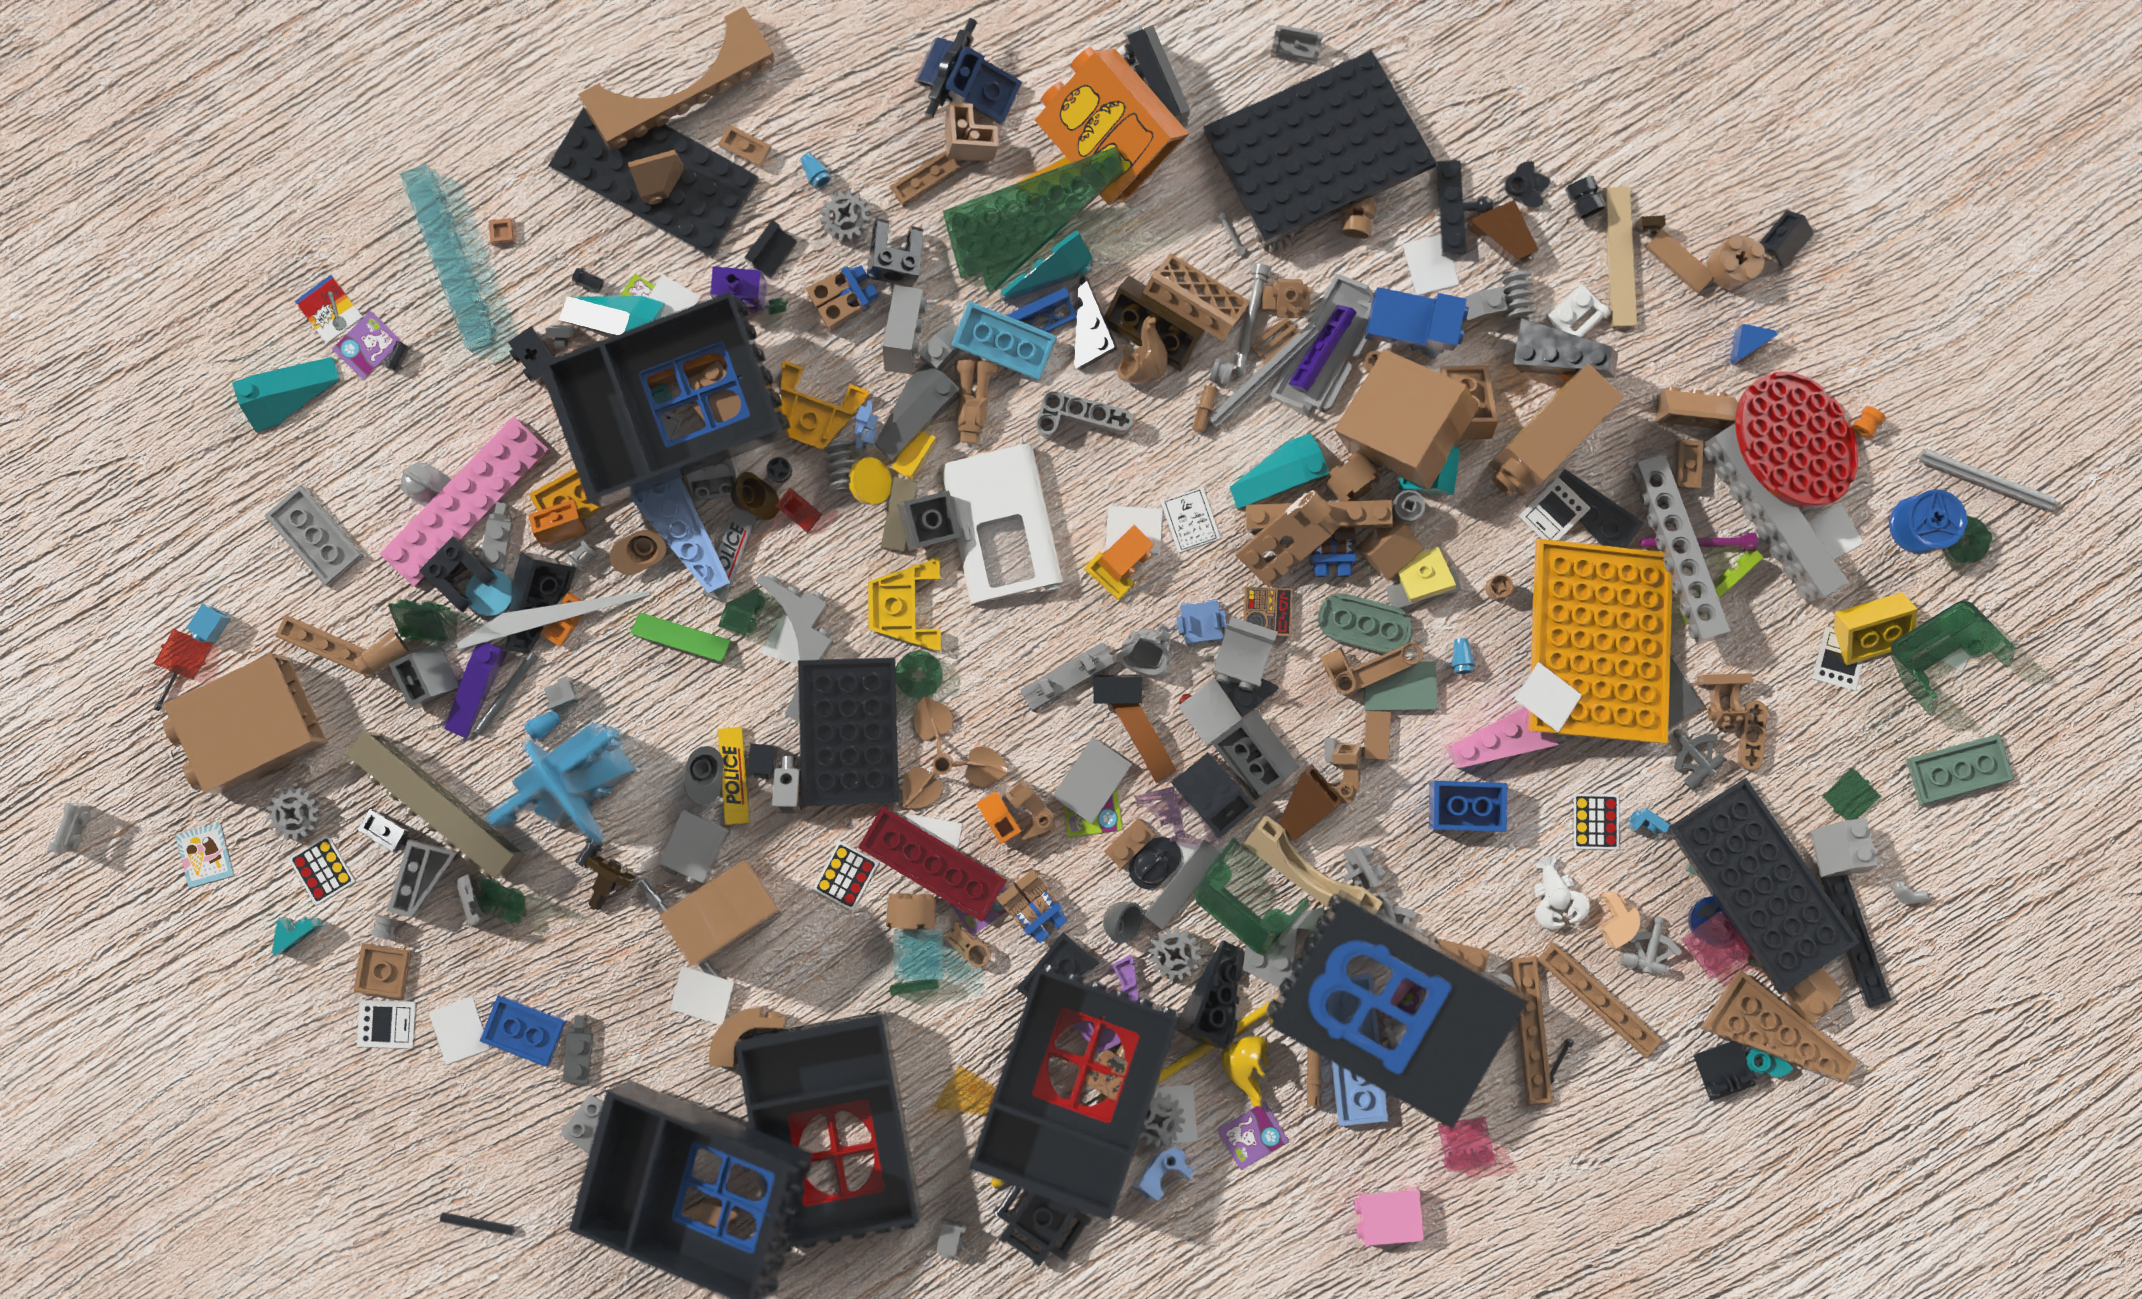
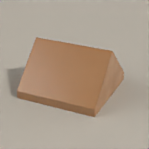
(1390, 549)

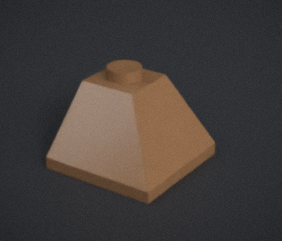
(656, 175)

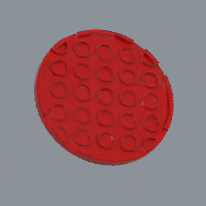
(1796, 440)

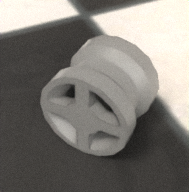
(1221, 371)
(385, 927)

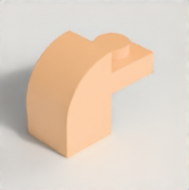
(1623, 924)

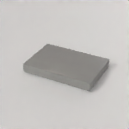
(1092, 780)

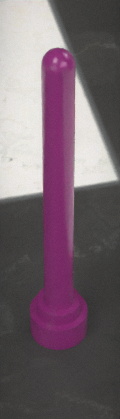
(1747, 542)

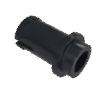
(588, 280)
(396, 357)
(589, 850)

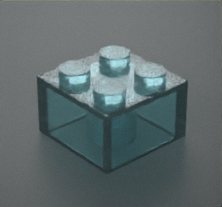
(919, 953)

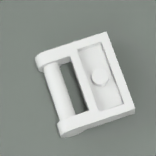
(1574, 307)

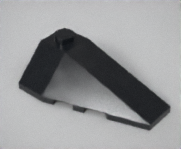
(536, 584)

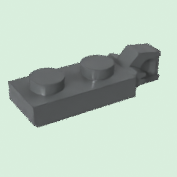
(578, 1051)

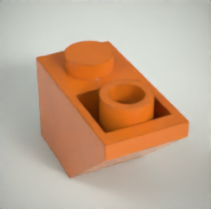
(998, 817)

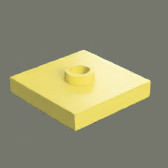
(1426, 576)

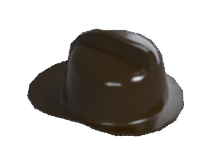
(755, 496)

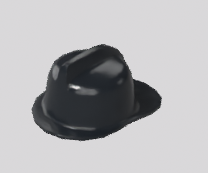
(1154, 862)

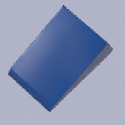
(1747, 339)

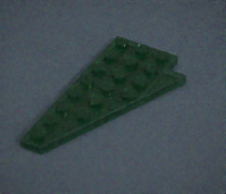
(1013, 223)

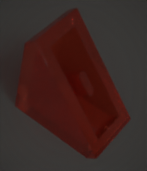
(798, 510)

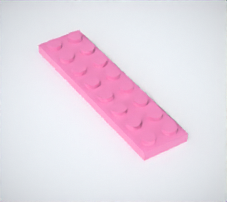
(465, 499)

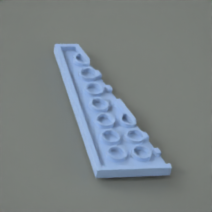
(679, 524)

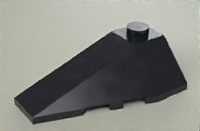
(1212, 1005)

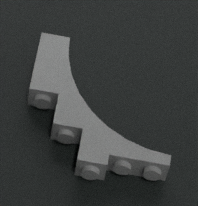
(804, 616)

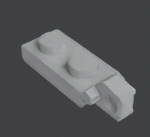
(497, 538)

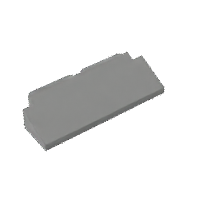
(1337, 368)

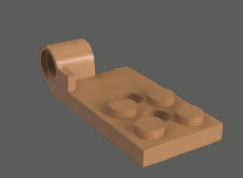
(1305, 522)

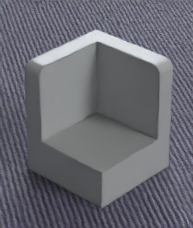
(561, 693)

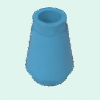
(816, 173)
(1462, 657)
(542, 725)

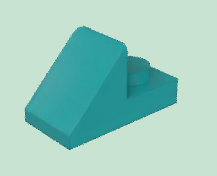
(287, 936)

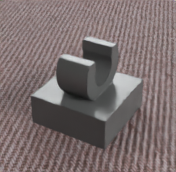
(561, 334)

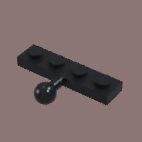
(1453, 208)

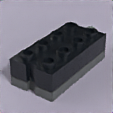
(1150, 62)

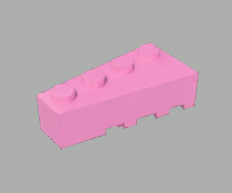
(1499, 740)

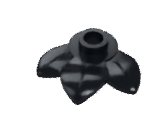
(1529, 183)

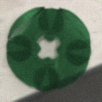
(1978, 543)
(927, 685)

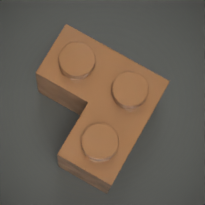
(968, 139)

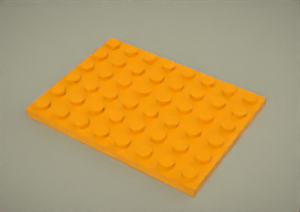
(1607, 635)

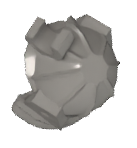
(1147, 652)

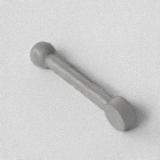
(1240, 251)

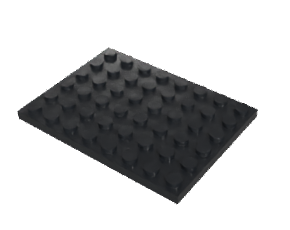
(1319, 147)

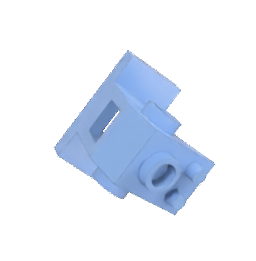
(1149, 1181)

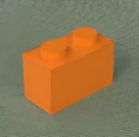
(1126, 553)

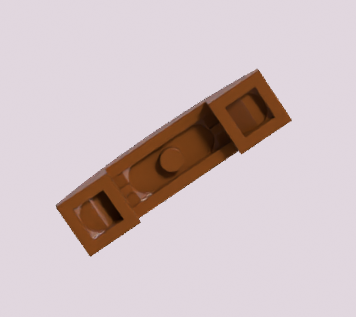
(1145, 739)

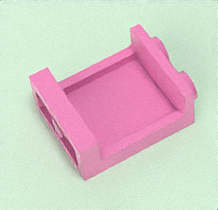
(1389, 1217)

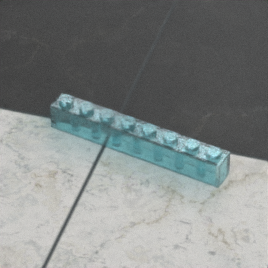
(449, 258)

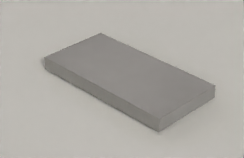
(314, 535)

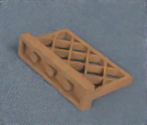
(1189, 303)

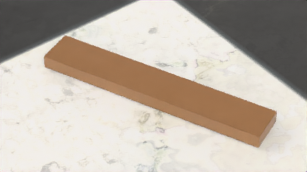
(1599, 1000)
(1532, 1032)

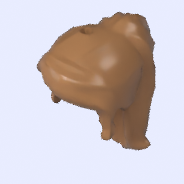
(1148, 360)

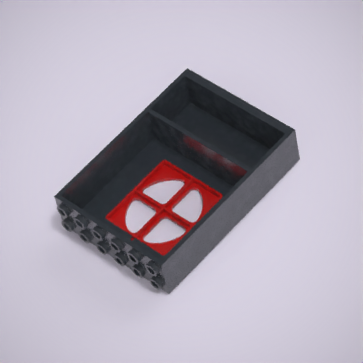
(826, 1070)
(1055, 1142)

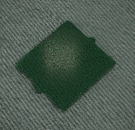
(1851, 795)

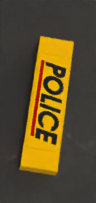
(734, 776)

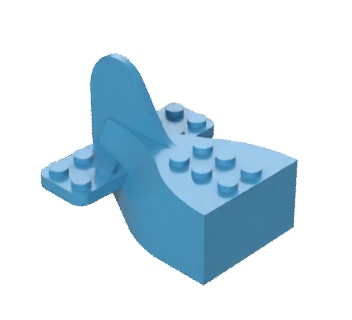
(568, 780)

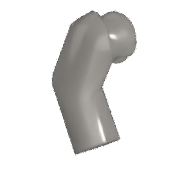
(1906, 895)

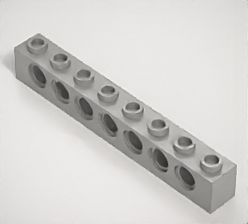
(1658, 469)

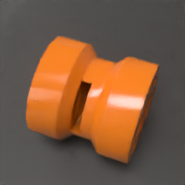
(1868, 422)

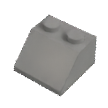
(1844, 848)

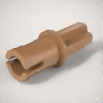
(1204, 408)

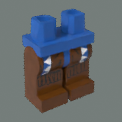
(1335, 551)

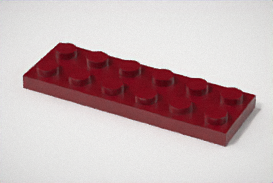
(932, 864)

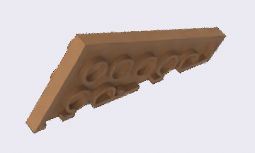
(1763, 1022)

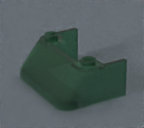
(1940, 636)
(1257, 933)

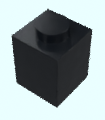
(762, 760)

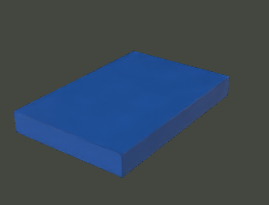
(523, 1031)

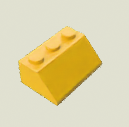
(1873, 627)

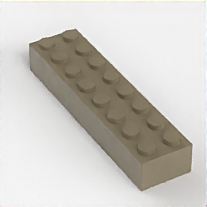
(435, 805)

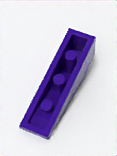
(474, 687)

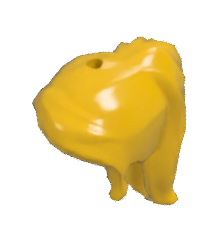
(1241, 1062)

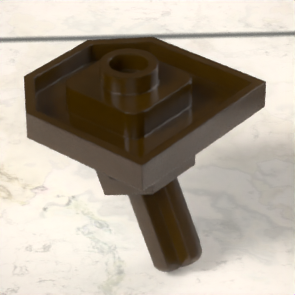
(609, 875)

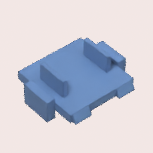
(865, 427)
(1201, 622)

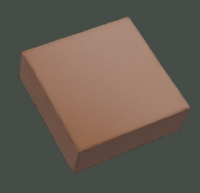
(502, 231)

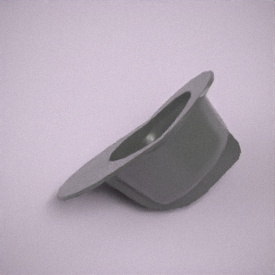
(703, 774)

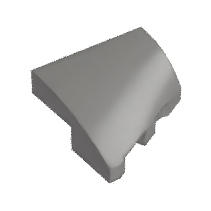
(468, 893)

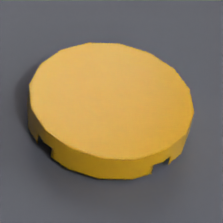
(870, 481)

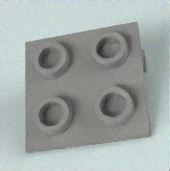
(582, 1125)

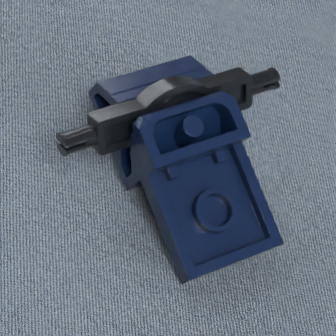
(964, 76)

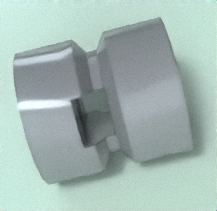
(1408, 506)

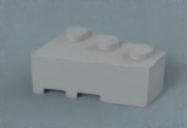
(902, 329)
(418, 875)

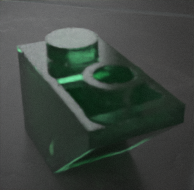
(741, 613)

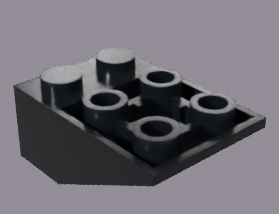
(1213, 795)

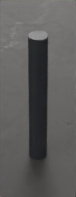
(477, 1223)

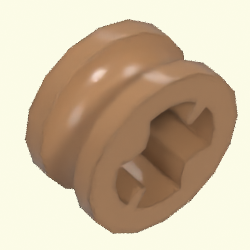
(1367, 366)

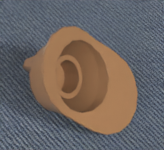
(637, 552)

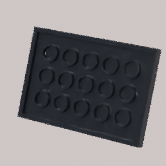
(848, 731)

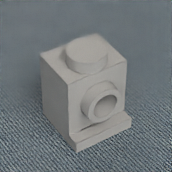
(950, 1238)

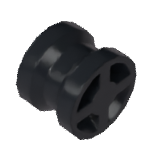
(778, 465)

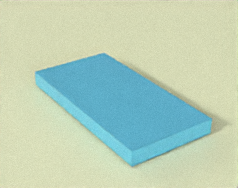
(1003, 340)

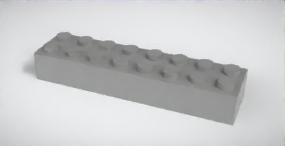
(1777, 523)

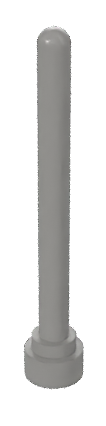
(1260, 274)

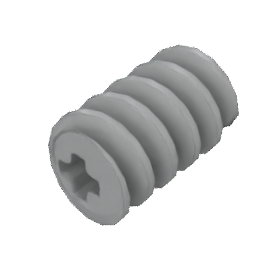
(1517, 295)
(839, 465)

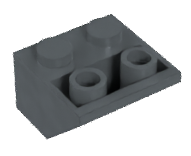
(424, 676)

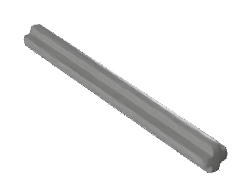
(1263, 375)
(1987, 479)

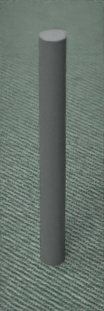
(505, 693)

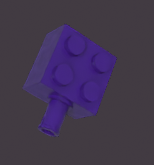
(743, 283)

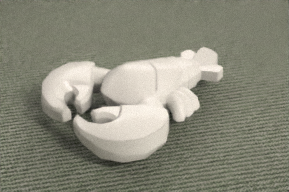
(1558, 896)

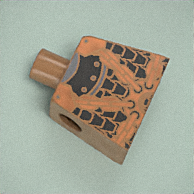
(1108, 1084)

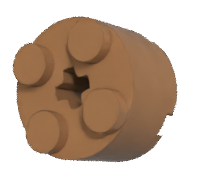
(1736, 262)
(1354, 478)
(910, 912)

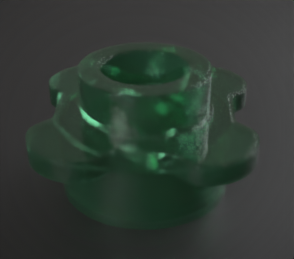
(776, 306)

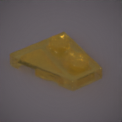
(966, 1093)

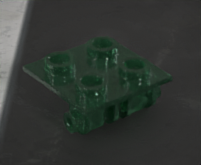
(496, 895)

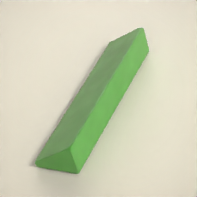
(681, 637)

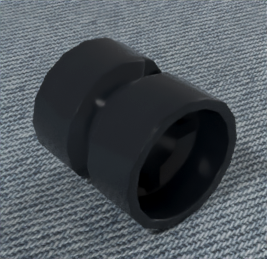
(1585, 197)

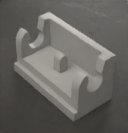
(1296, 44)

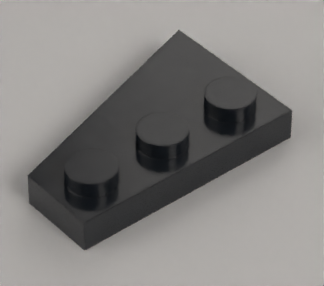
(1063, 955)

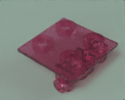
(1715, 945)
(1467, 1145)

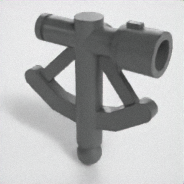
(1705, 766)

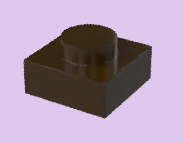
(1650, 224)

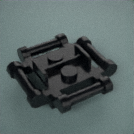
(1041, 1222)

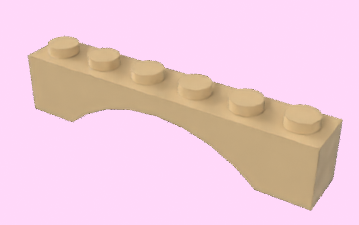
(1272, 845)

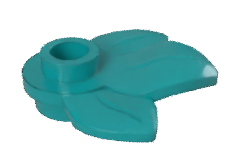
(1770, 1064)

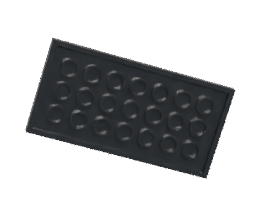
(699, 205)
(1763, 886)

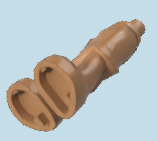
(972, 411)

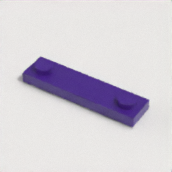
(1322, 348)

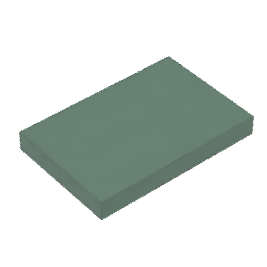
(1406, 690)

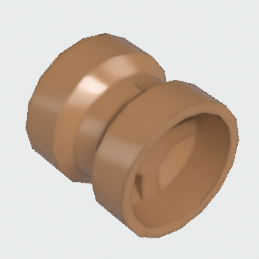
(1502, 584)

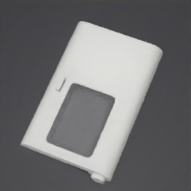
(1007, 522)

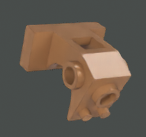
(1286, 298)
(1725, 685)
(1348, 758)
(1024, 796)

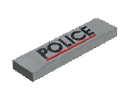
(733, 547)

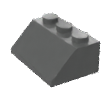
(1255, 754)

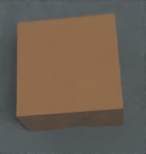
(1407, 418)
(719, 914)

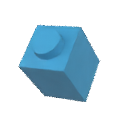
(208, 624)

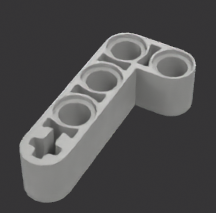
(1084, 418)

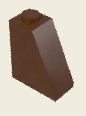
(1505, 233)
(1309, 803)

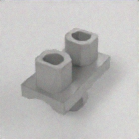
(1359, 868)

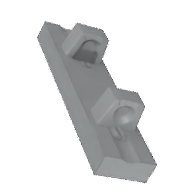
(1067, 676)

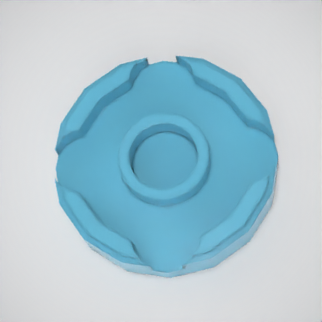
(493, 599)

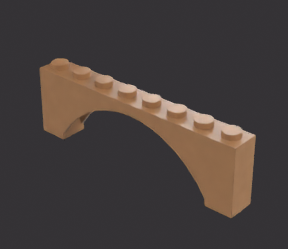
(625, 117)

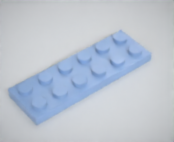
(1355, 1098)

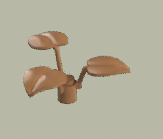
(920, 787)

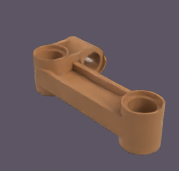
(1369, 672)

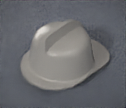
(423, 482)

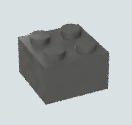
(928, 520)

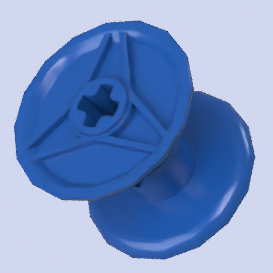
(1928, 521)

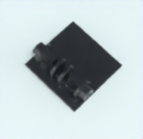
(1724, 1070)

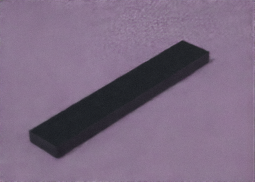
(1862, 956)

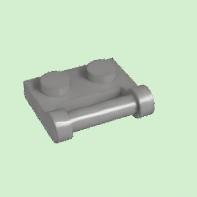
(71, 826)

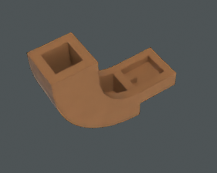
(723, 1044)

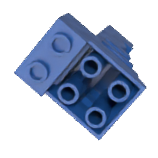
(1417, 321)

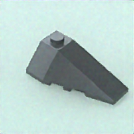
(919, 404)

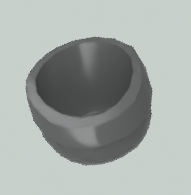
(1123, 921)

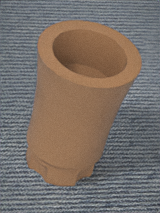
(381, 654)

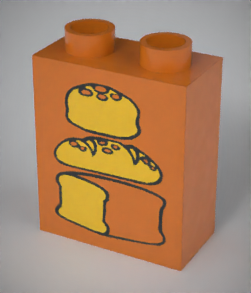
(1106, 109)

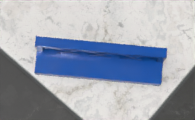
(1044, 305)

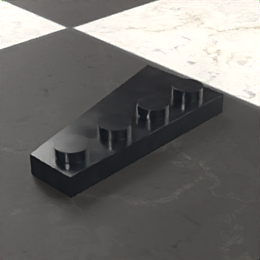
(1606, 519)

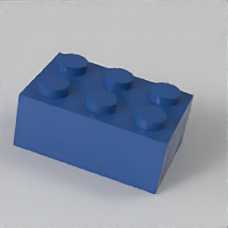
(1468, 806)

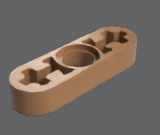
(1757, 753)

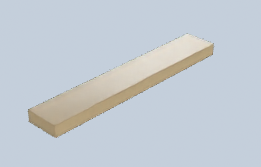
(1620, 257)

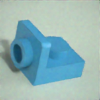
(1652, 822)

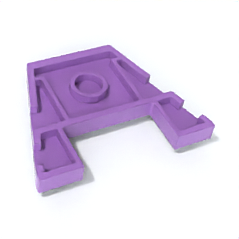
(1126, 973)

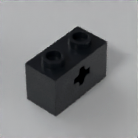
(524, 346)

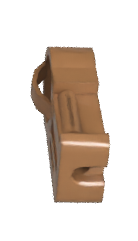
(965, 943)

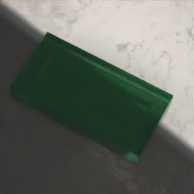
(914, 986)

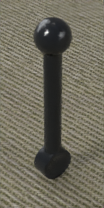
(159, 703)
(1568, 1043)

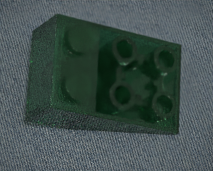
(424, 621)

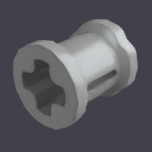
(574, 558)

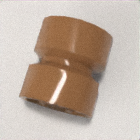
(1358, 219)

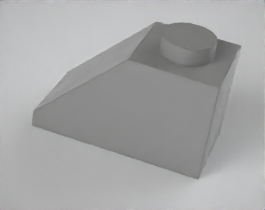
(1485, 305)
(938, 349)

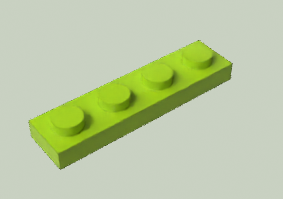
(1731, 576)

